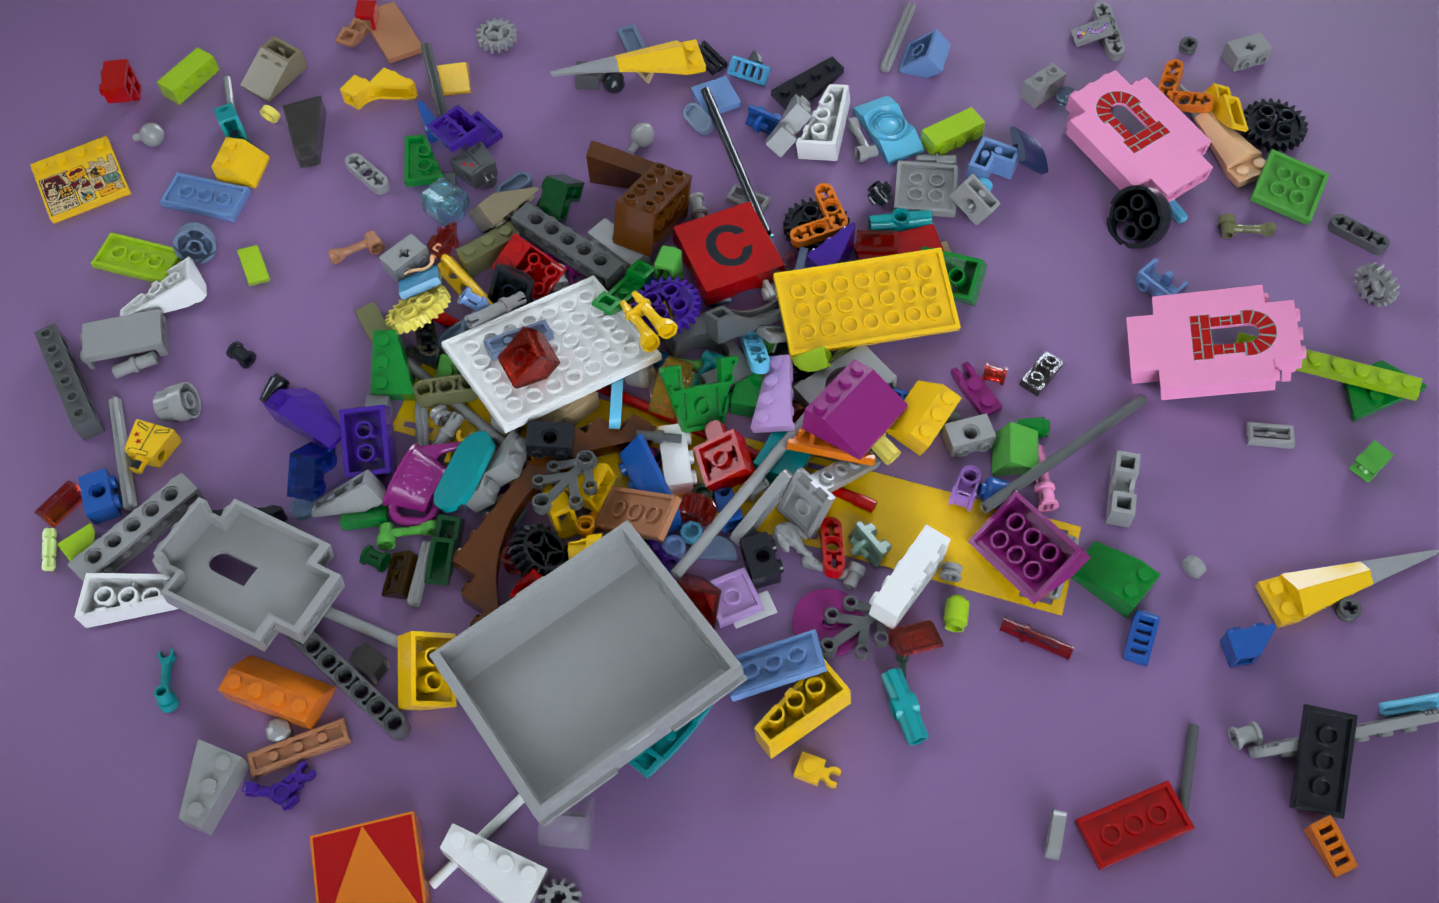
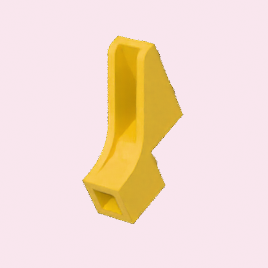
(384, 85)

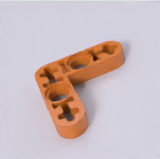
(1175, 95)
(826, 223)

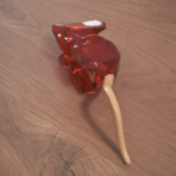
(440, 244)

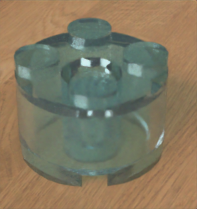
(444, 201)

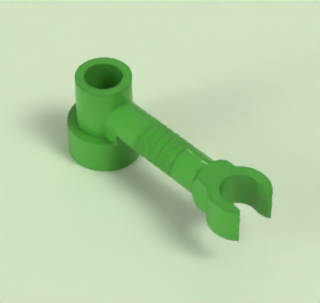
(388, 534)

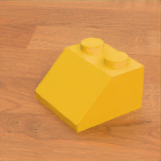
(240, 163)

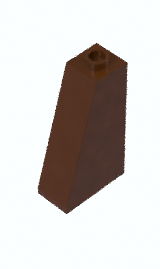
(614, 166)

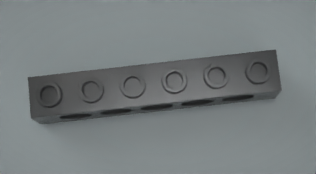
(568, 245)
(69, 382)

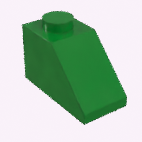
(745, 395)

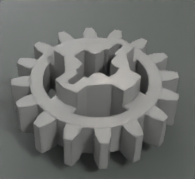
(496, 35)
(1376, 284)

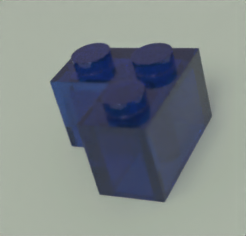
(307, 471)

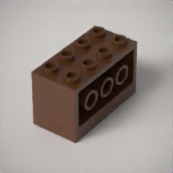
(652, 209)

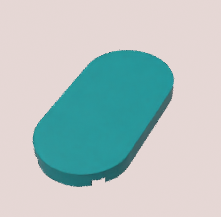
(464, 471)

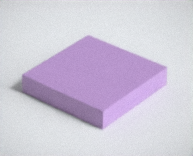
(737, 598)

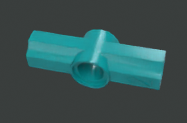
(900, 220)
(904, 706)

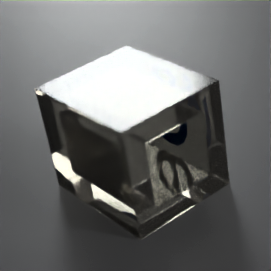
(369, 662)

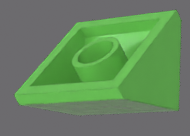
(1014, 450)

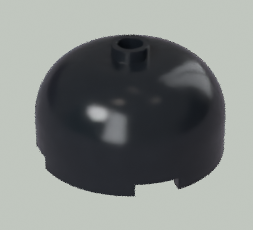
(1147, 211)

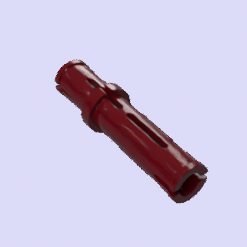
(1064, 650)

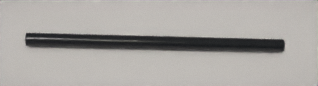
(733, 156)

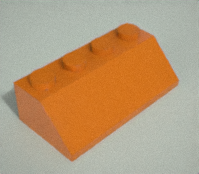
(277, 691)

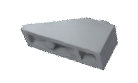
(351, 497)

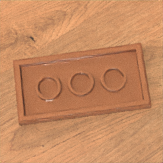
(394, 34)
(645, 510)

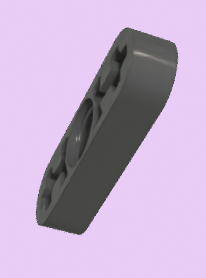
(1362, 242)

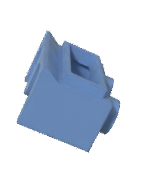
(1156, 285)

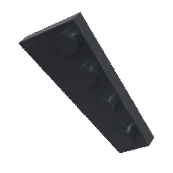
(809, 82)

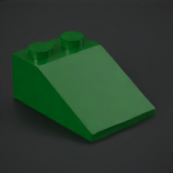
(965, 276)
(1116, 578)

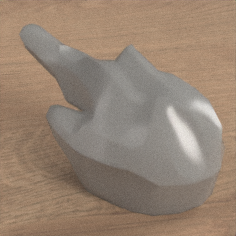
(789, 534)

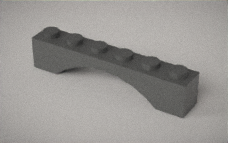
(729, 323)

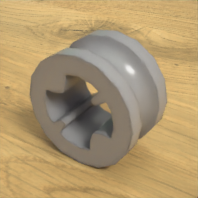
(440, 414)
(951, 571)

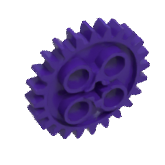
(679, 297)

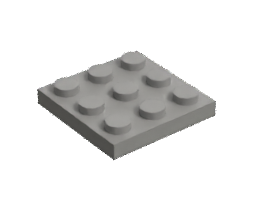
(926, 187)

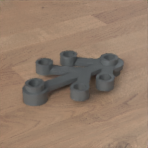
(584, 462)
(858, 625)

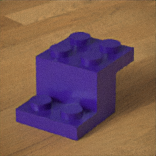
(460, 130)

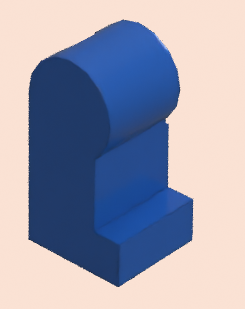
(722, 497)

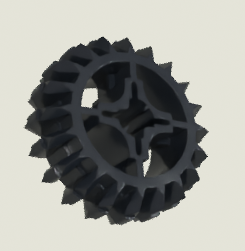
(545, 549)

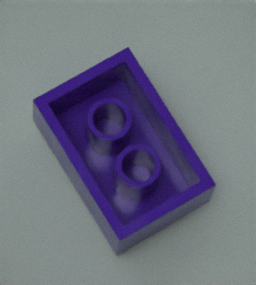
(368, 440)

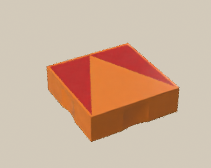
(371, 862)

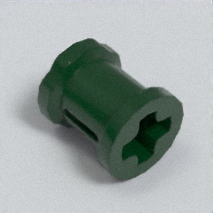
(369, 553)

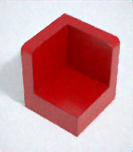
(367, 11)

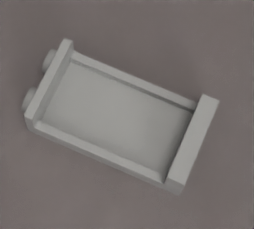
(124, 336)

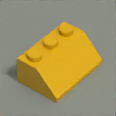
(926, 414)
(418, 678)

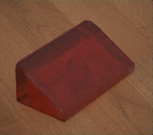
(877, 241)
(60, 504)
(915, 638)

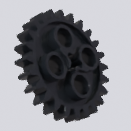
(1288, 129)
(804, 214)

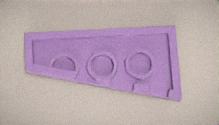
(774, 402)

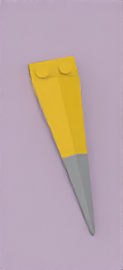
(668, 57)
(1306, 592)

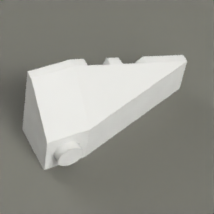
(176, 291)

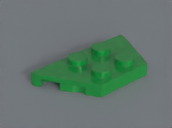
(1367, 401)

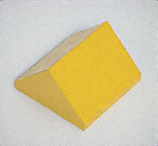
(454, 78)

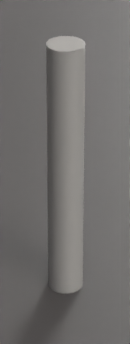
(229, 90)

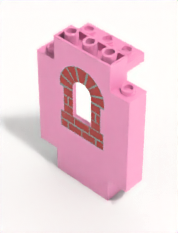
(1160, 156)
(1179, 349)

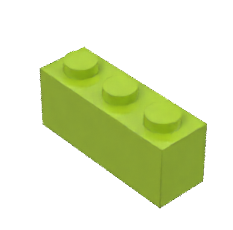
(188, 76)
(952, 132)

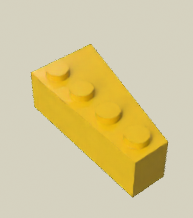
(802, 710)

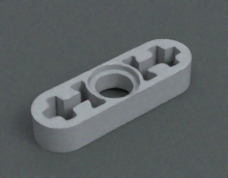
(369, 180)

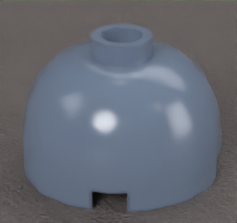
(196, 242)

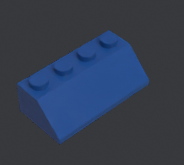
(644, 473)

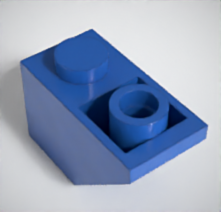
(1246, 644)

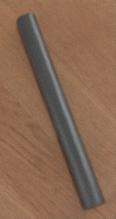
(1188, 767)

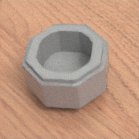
(1193, 567)
(278, 730)

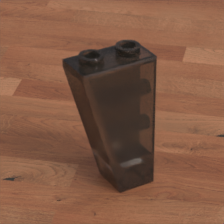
(306, 127)

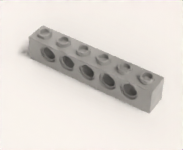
(148, 528)

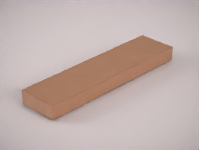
(298, 748)

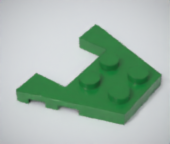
(700, 403)

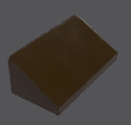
(400, 575)

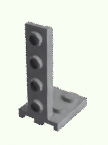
(810, 496)

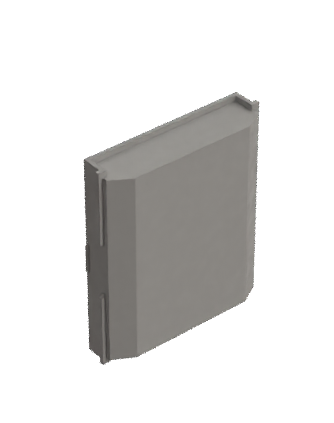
(587, 671)

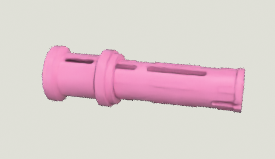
(1045, 489)

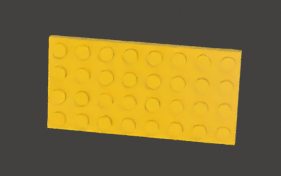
(866, 301)

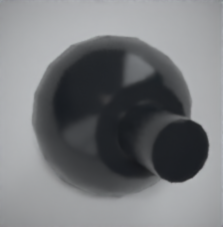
(613, 82)

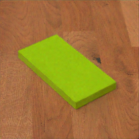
(135, 258)

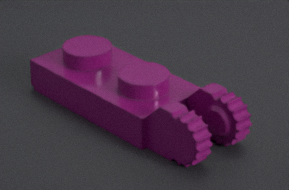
(976, 390)

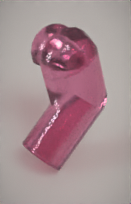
(788, 260)

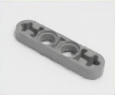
(1118, 52)
(762, 507)

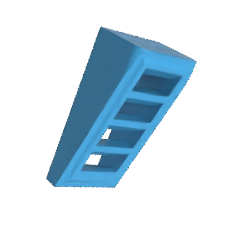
(739, 75)

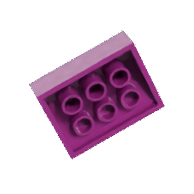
(854, 410)
(1028, 548)

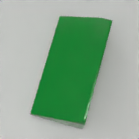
(367, 519)

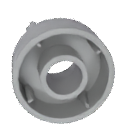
(177, 402)

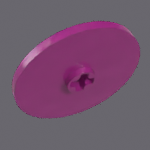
(810, 616)

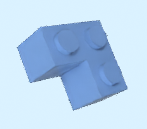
(993, 158)

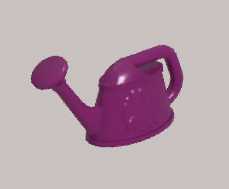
(416, 482)

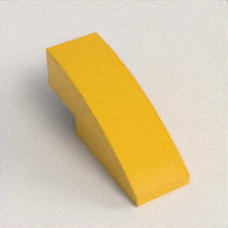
(1227, 107)

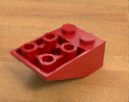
(532, 261)

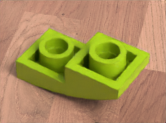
(253, 265)

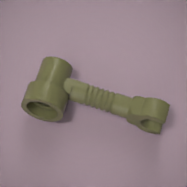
(1229, 227)

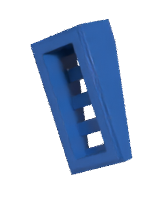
(427, 117)
(1147, 623)

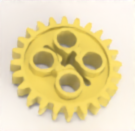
(418, 310)

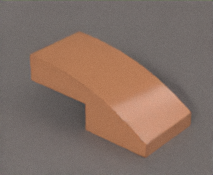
(353, 34)

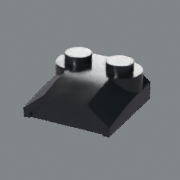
(509, 281)

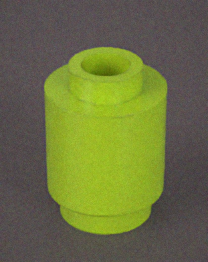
(956, 613)

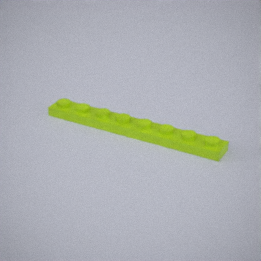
(1355, 373)

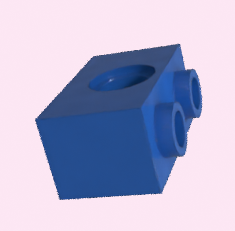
(100, 496)

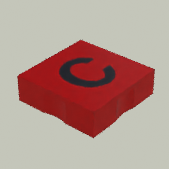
(727, 252)

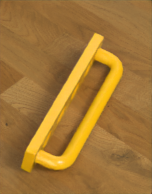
(448, 266)

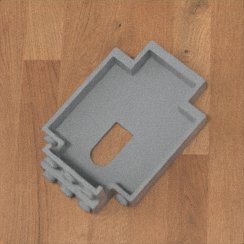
(284, 593)

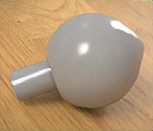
(150, 134)
(642, 136)

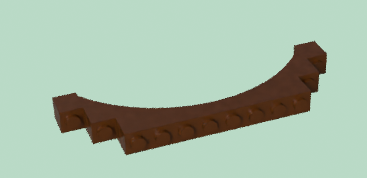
(481, 554)

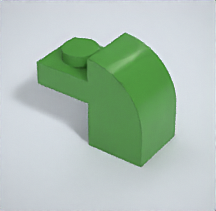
(1371, 461)

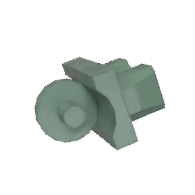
(867, 545)

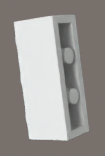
(677, 461)

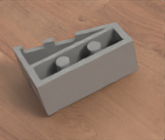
(211, 786)

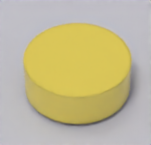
(270, 114)

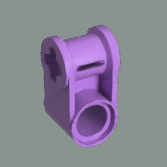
(964, 490)

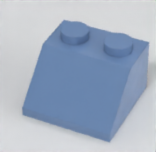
(925, 55)

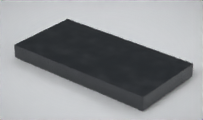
(1323, 761)

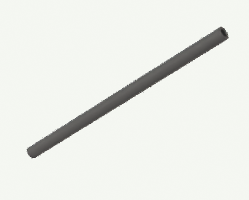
(1062, 454)

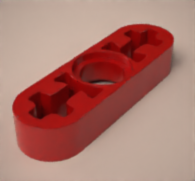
(828, 555)

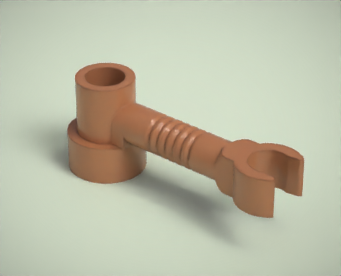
(372, 242)

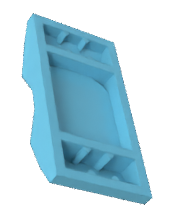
(889, 129)

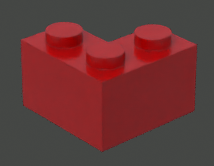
(119, 82)

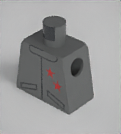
(475, 166)

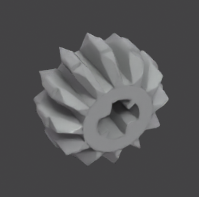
(560, 890)

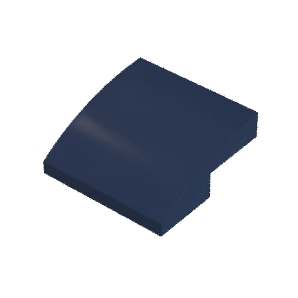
(1030, 151)

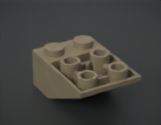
(273, 69)
(499, 207)

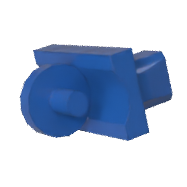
(761, 119)

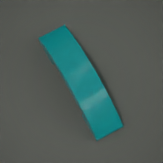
(660, 752)

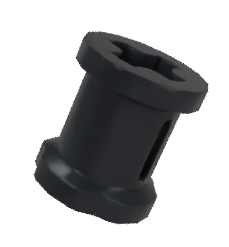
(240, 354)

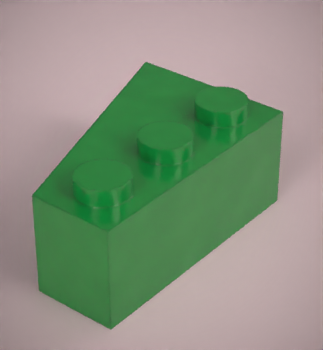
(390, 367)

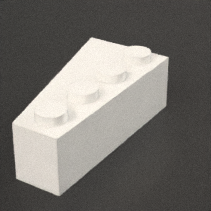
(825, 130)

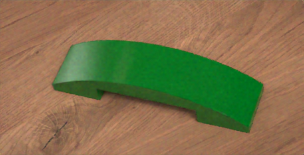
(636, 276)

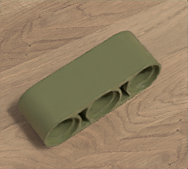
(370, 319)
(435, 390)

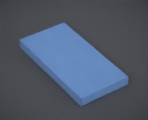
(205, 197)
(780, 664)

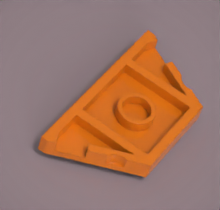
(811, 444)

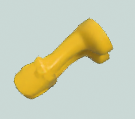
(648, 339)

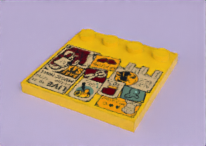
(80, 179)

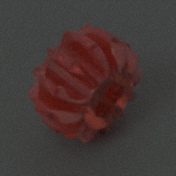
(697, 508)

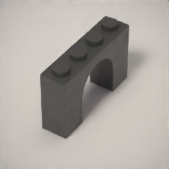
(697, 338)

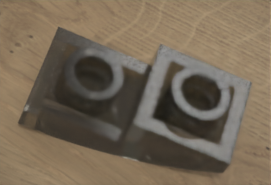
(1041, 374)

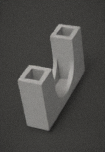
(807, 390)

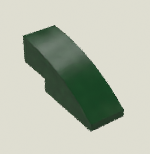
(442, 548)

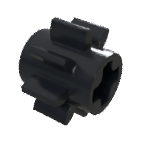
(879, 193)

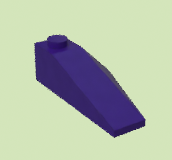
(305, 414)

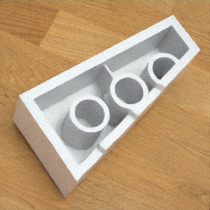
(909, 577)
(120, 597)
(494, 868)

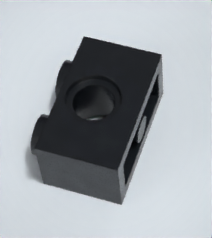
(540, 431)
(761, 573)

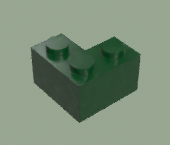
(558, 194)

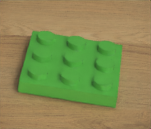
(1289, 187)

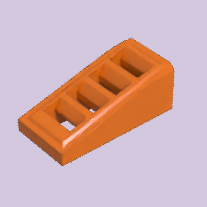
(1335, 834)

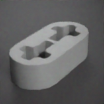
(1055, 834)

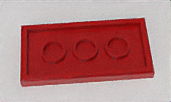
(909, 241)
(1134, 825)

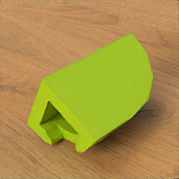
(813, 360)
(77, 542)

